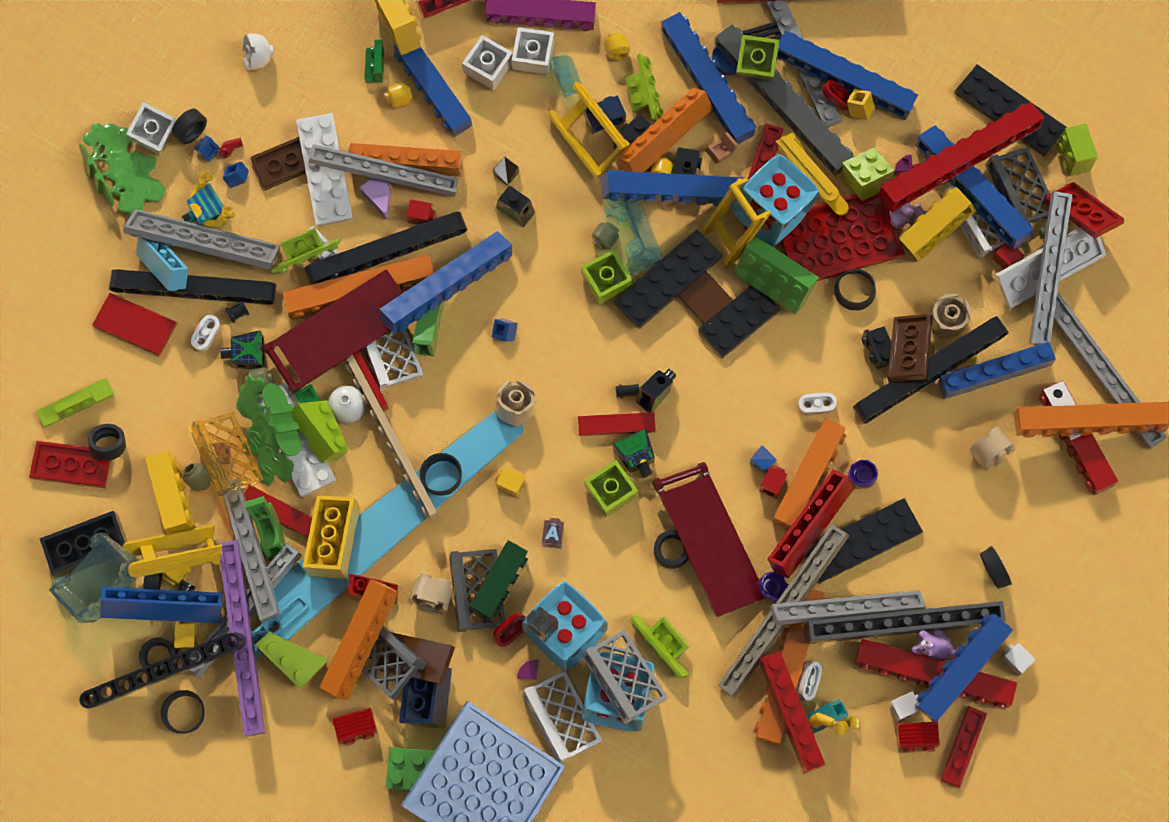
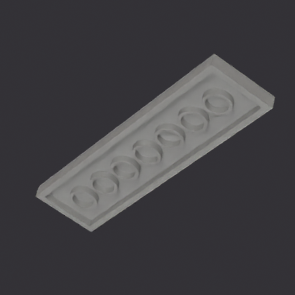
(202, 239)

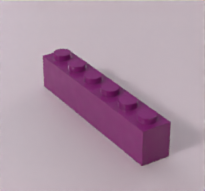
(545, 13)

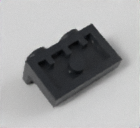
(878, 345)

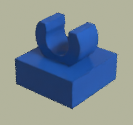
(207, 148)

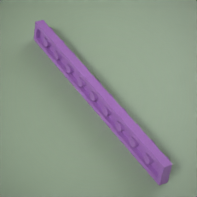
(240, 622)

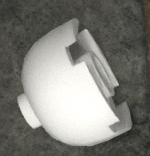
(256, 50)
(347, 405)

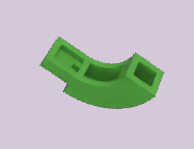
(268, 526)

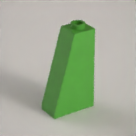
(427, 332)

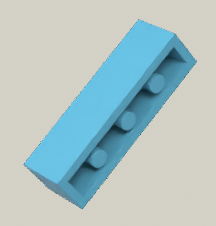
(162, 263)

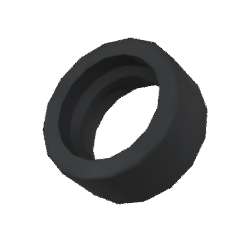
(189, 126)
(110, 453)
(660, 558)
(148, 645)

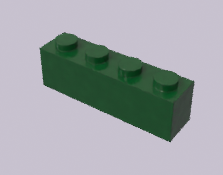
(497, 581)

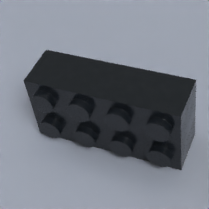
(71, 545)

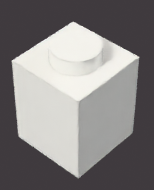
(1017, 658)
(904, 706)

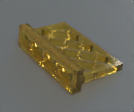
(210, 454)

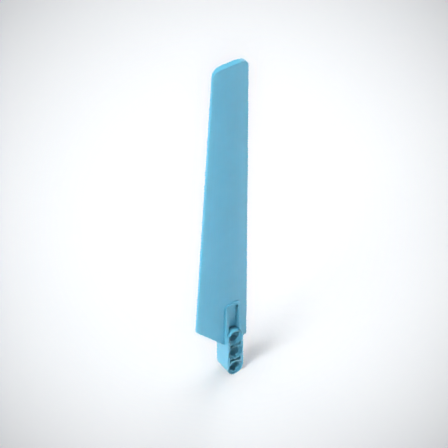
(385, 526)

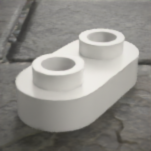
(204, 333)
(816, 401)
(809, 680)

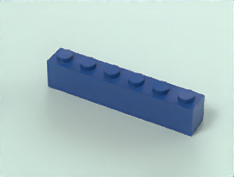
(435, 90)
(996, 370)
(161, 605)
(963, 667)

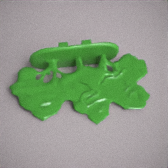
(126, 169)
(270, 429)

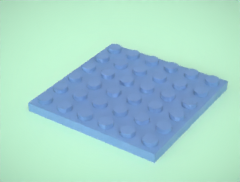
(483, 774)

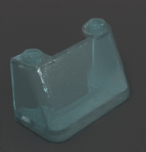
(643, 250)
(102, 567)

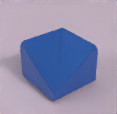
(235, 174)
(504, 330)
(763, 460)

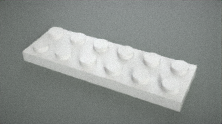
(325, 184)
(1021, 279)
(308, 471)

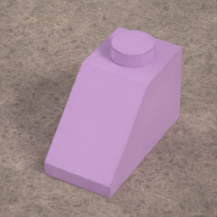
(378, 194)

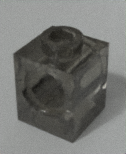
(541, 623)

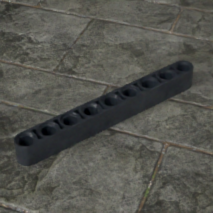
(386, 248)
(196, 287)
(938, 365)
(153, 670)

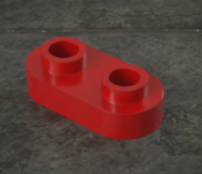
(836, 94)
(509, 629)

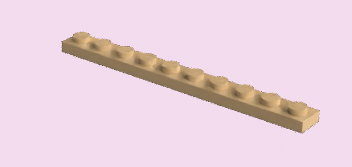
(393, 443)

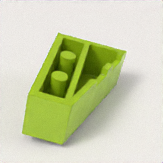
(321, 430)
(293, 660)

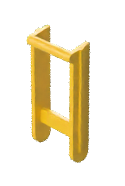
(572, 116)
(797, 155)
(715, 223)
(153, 564)

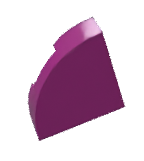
(903, 165)
(528, 670)

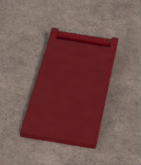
(334, 332)
(710, 541)

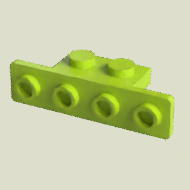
(643, 90)
(302, 247)
(75, 402)
(666, 642)

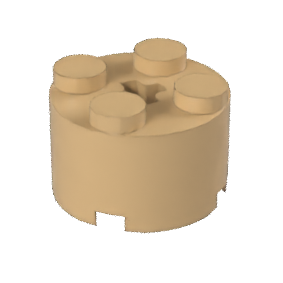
(956, 307)
(515, 402)
(992, 448)
(431, 594)

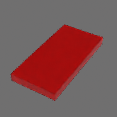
(1089, 212)
(134, 324)
(68, 465)

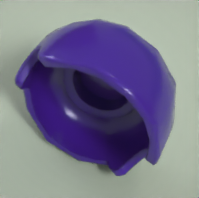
(863, 474)
(772, 586)

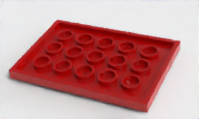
(836, 243)

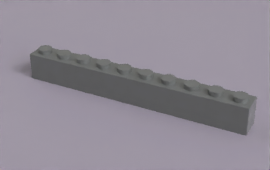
(790, 107)
(900, 622)

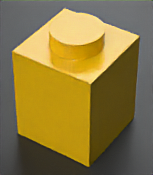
(860, 104)
(510, 481)
(185, 636)

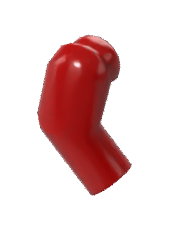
(228, 147)

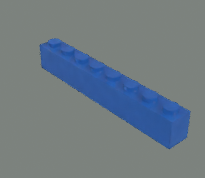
(828, 66)
(707, 77)
(665, 187)
(981, 193)
(445, 282)

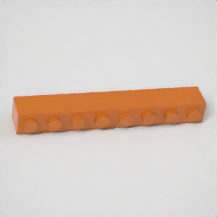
(320, 295)
(1091, 419)
(794, 654)

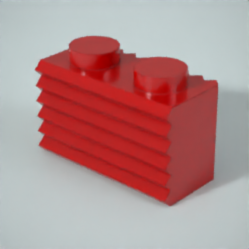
(355, 726)
(917, 736)

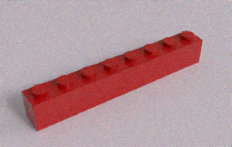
(923, 669)

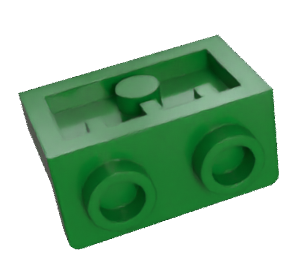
(374, 63)

